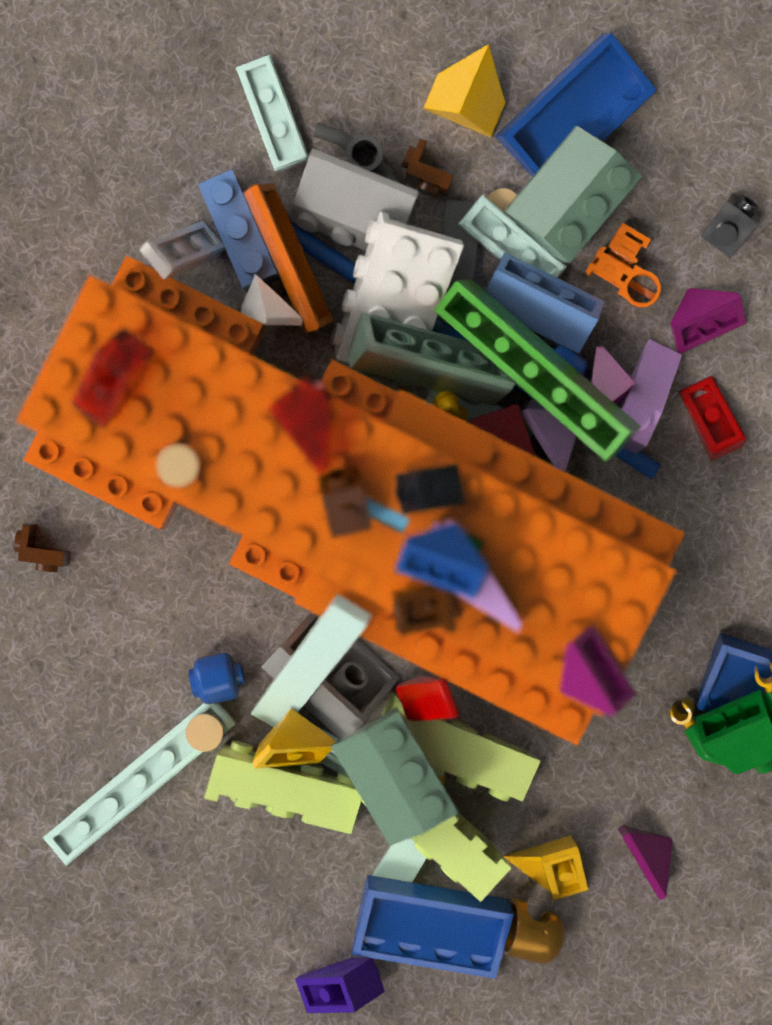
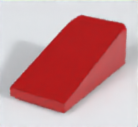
(712, 419)
(426, 699)

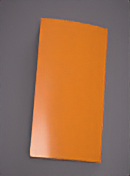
(288, 256)

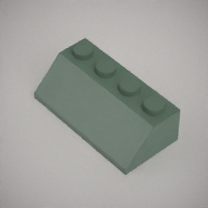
(426, 360)

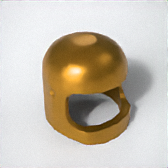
(533, 939)

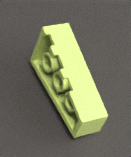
(472, 757)
(284, 790)
(464, 855)

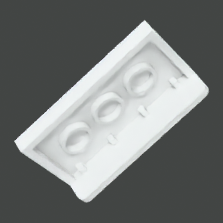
(397, 278)

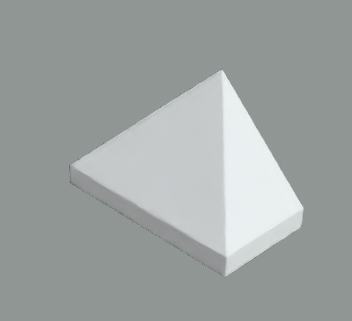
(267, 306)

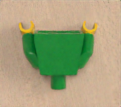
(734, 733)

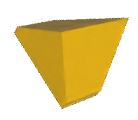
(469, 93)
(293, 743)
(553, 866)

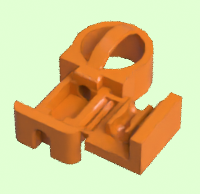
(619, 263)

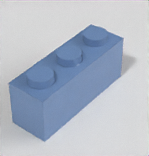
(238, 229)
(545, 302)

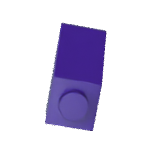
(340, 986)

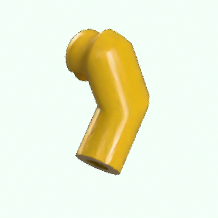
(448, 402)

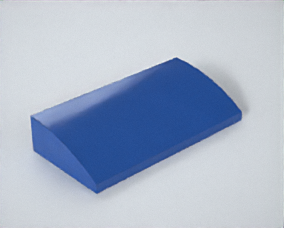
(591, 93)
(732, 672)
(431, 927)

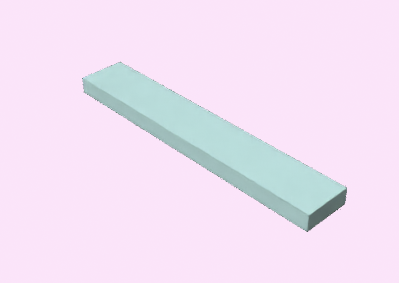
(312, 660)
(129, 788)

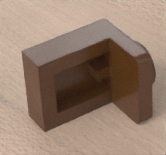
(429, 179)
(344, 501)
(45, 558)
(425, 609)

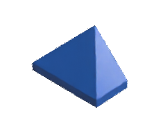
(443, 559)

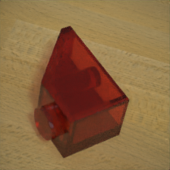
(113, 376)
(307, 420)

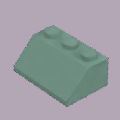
(573, 194)
(394, 778)

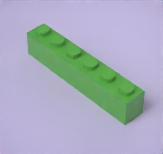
(537, 368)

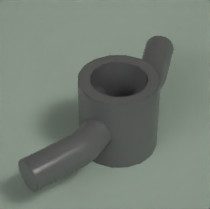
(352, 145)

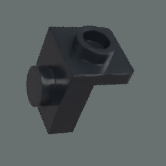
(732, 224)
(429, 489)

